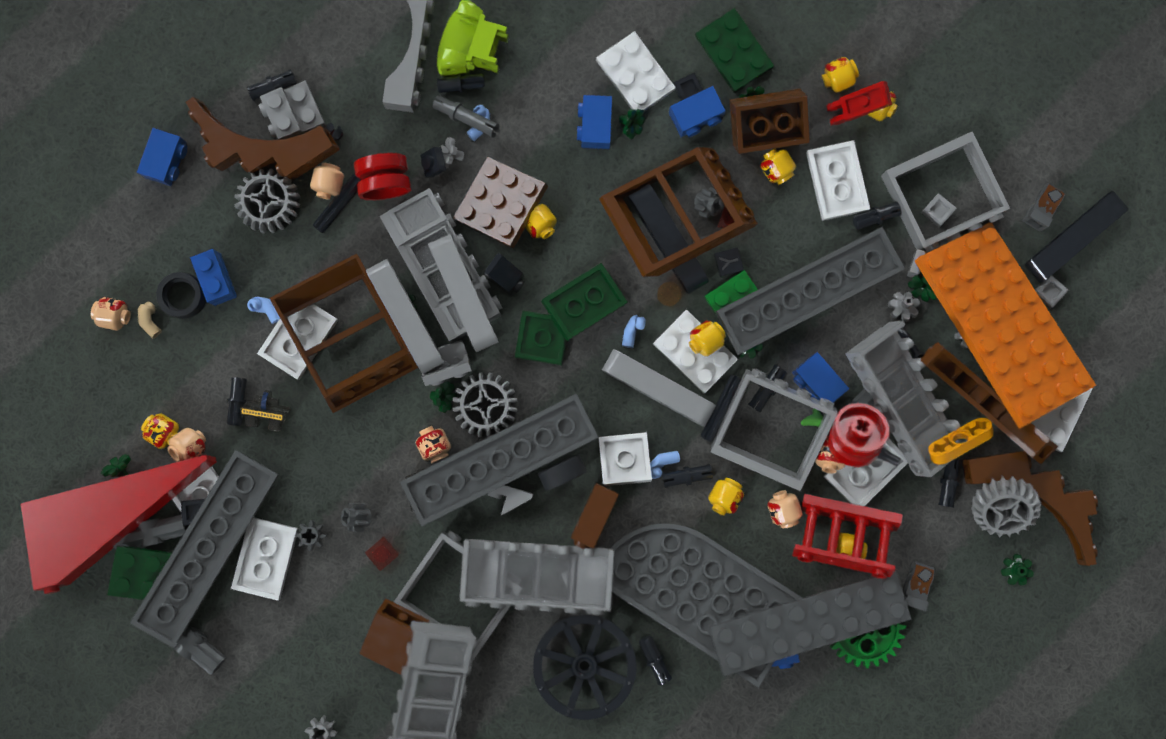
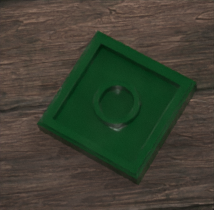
(540, 339)

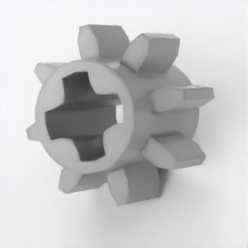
(327, 726)

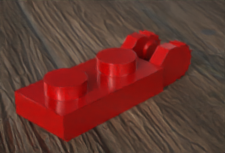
(861, 103)

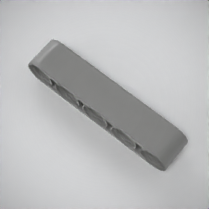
(463, 293)
(405, 316)
(658, 387)

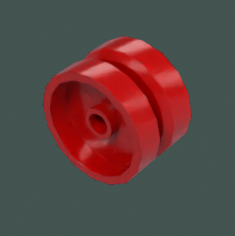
(382, 176)
(858, 435)

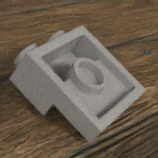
(291, 111)

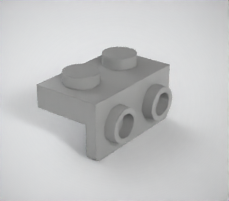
(455, 364)

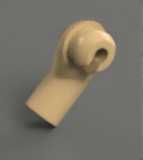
(145, 320)

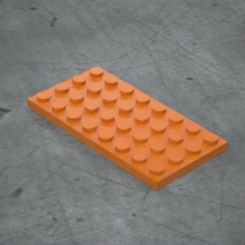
(1005, 324)

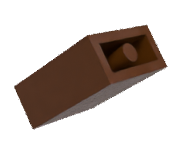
(593, 516)
(389, 636)

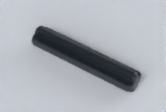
(337, 204)
(721, 408)

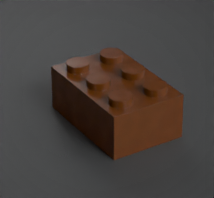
(769, 121)

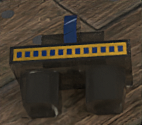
(267, 408)

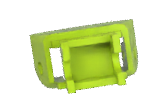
(469, 42)

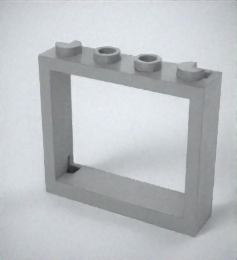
(983, 172)
(763, 466)
(454, 541)

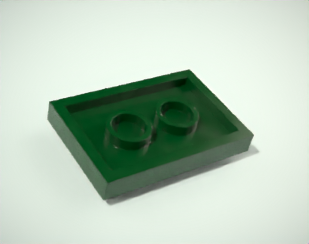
(734, 50)
(584, 301)
(135, 571)

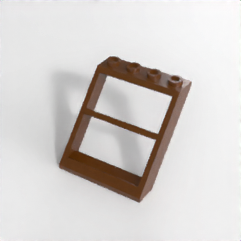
(633, 236)
(321, 286)

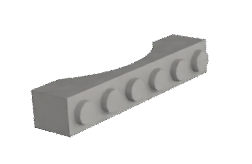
(402, 84)

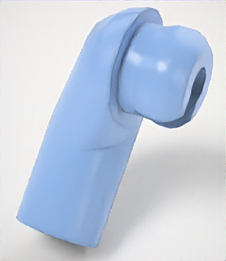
(473, 133)
(263, 305)
(630, 330)
(661, 460)

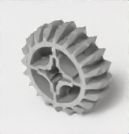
(248, 196)
(481, 383)
(1004, 499)

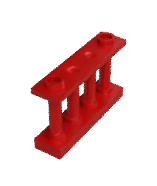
(862, 518)

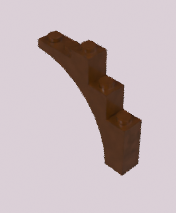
(291, 155)
(987, 402)
(1068, 508)

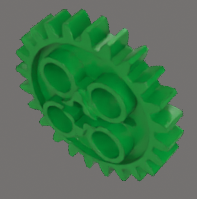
(880, 646)

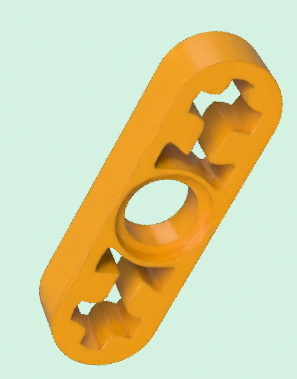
(946, 449)

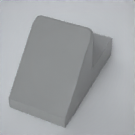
(514, 497)

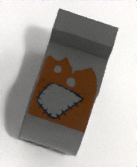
(1044, 207)
(918, 585)

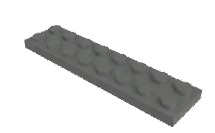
(809, 290)
(499, 459)
(204, 549)
(808, 623)

